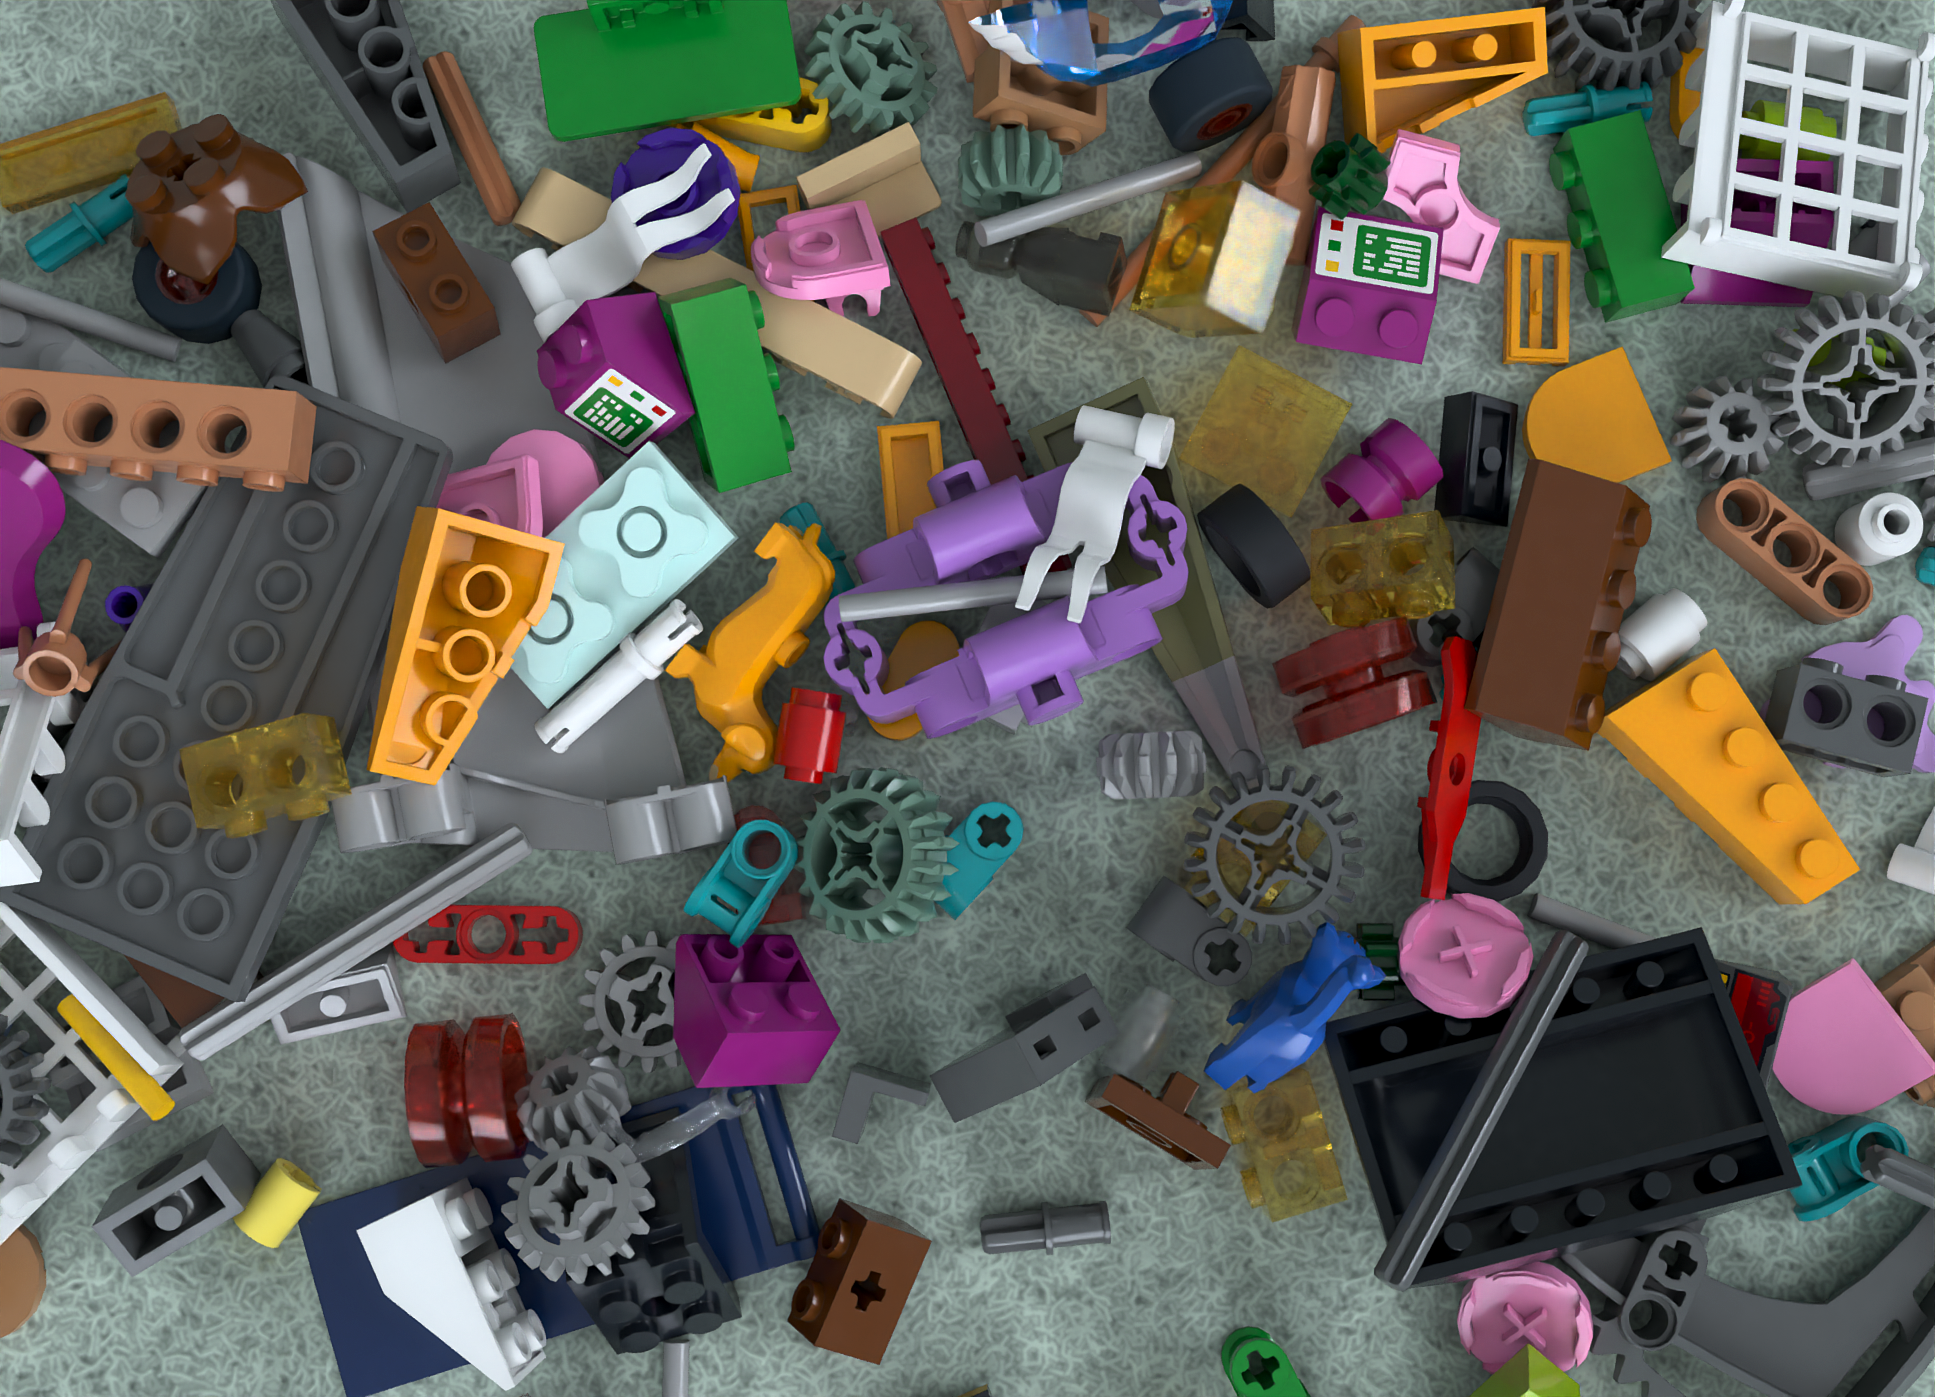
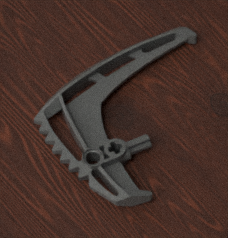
(1756, 1338)

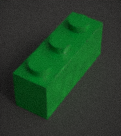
(1619, 216)
(729, 383)

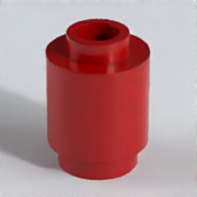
(810, 735)

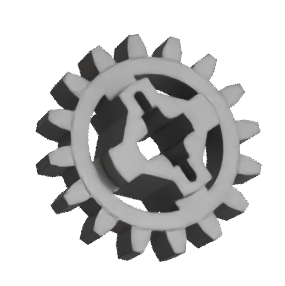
(624, 989)
(596, 1223)

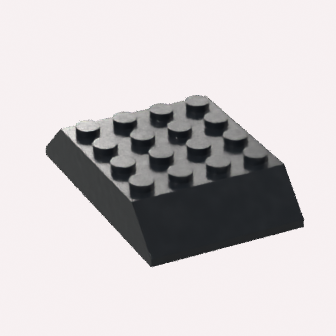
(1618, 1129)

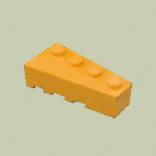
(1729, 776)

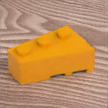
(1434, 70)

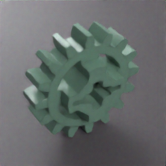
(870, 69)

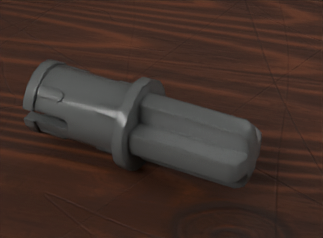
(1045, 1228)

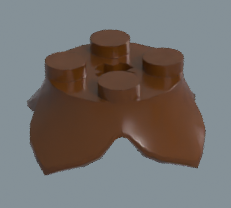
(195, 186)

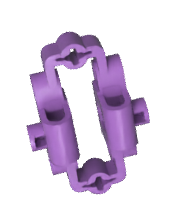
(1031, 658)

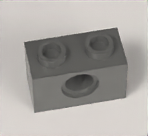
(177, 1200)

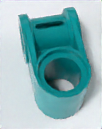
(975, 860)
(742, 883)
(1831, 1166)

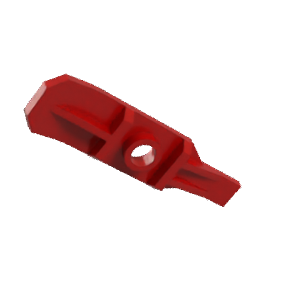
(1449, 767)

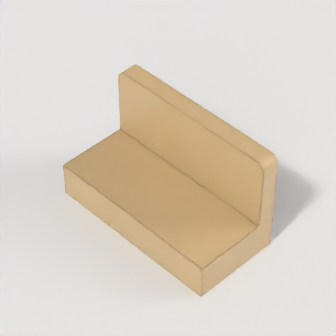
(881, 172)

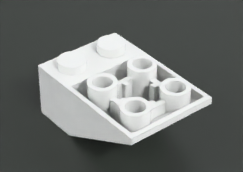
(456, 1282)

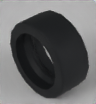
(1254, 545)
(1532, 843)

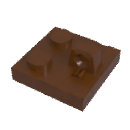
(1160, 1118)

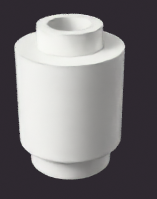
(1879, 529)
(1659, 634)

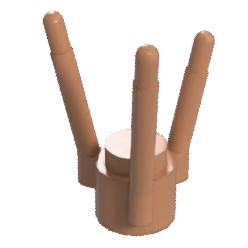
(58, 658)

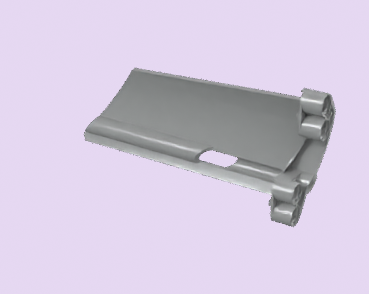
(363, 343)

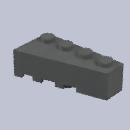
(379, 86)

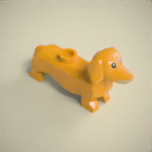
(752, 644)

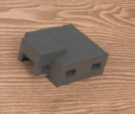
(1037, 1046)

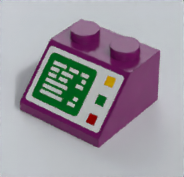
(1369, 286)
(617, 372)

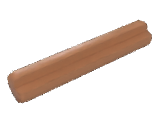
(472, 137)

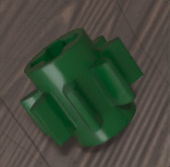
(1349, 176)
(1382, 950)

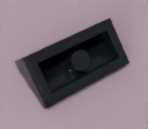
(1476, 459)

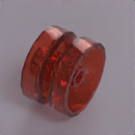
(1352, 677)
(465, 1089)

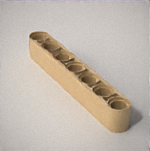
(795, 331)

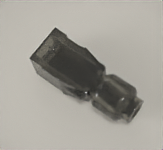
(1053, 263)

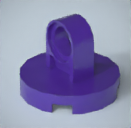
(663, 155)

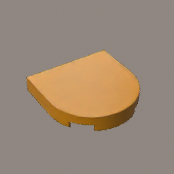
(1595, 421)

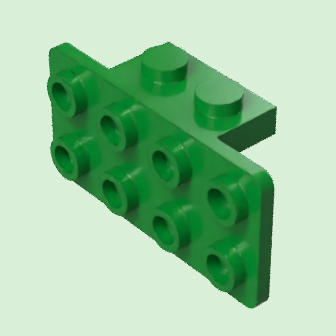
(663, 63)

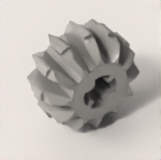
(1709, 437)
(1151, 765)
(570, 1096)

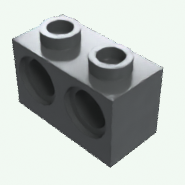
(1843, 730)

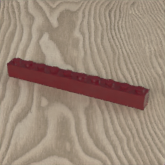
(955, 356)

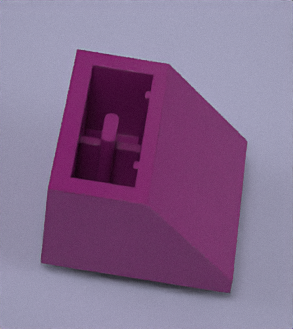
(1757, 215)
(748, 1011)

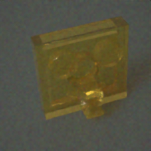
(1265, 431)

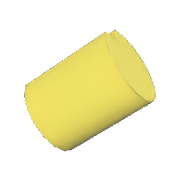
(277, 1203)

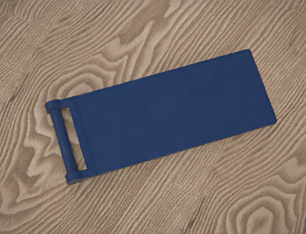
(387, 1347)

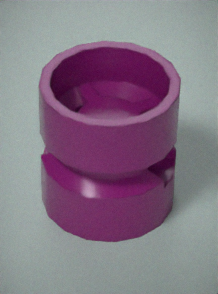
(1391, 469)

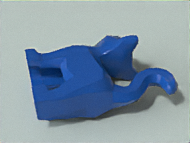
(1291, 1010)

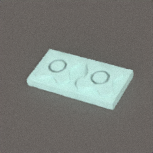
(619, 566)

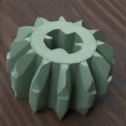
(1008, 170)

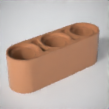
(1812, 554)

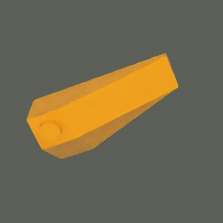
(455, 624)

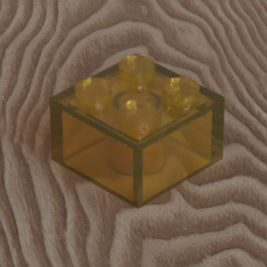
(1215, 260)

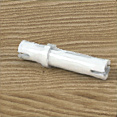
(638, 658)

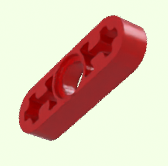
(535, 951)

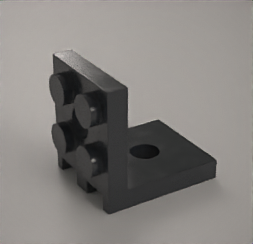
(674, 1276)

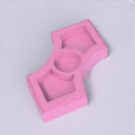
(1428, 190)

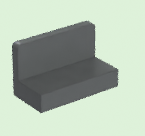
(859, 1095)

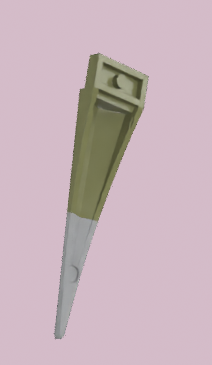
(1194, 632)

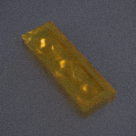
(80, 153)

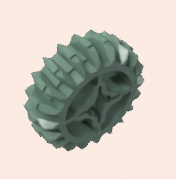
(898, 855)

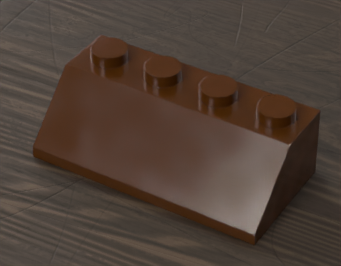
(1559, 606)

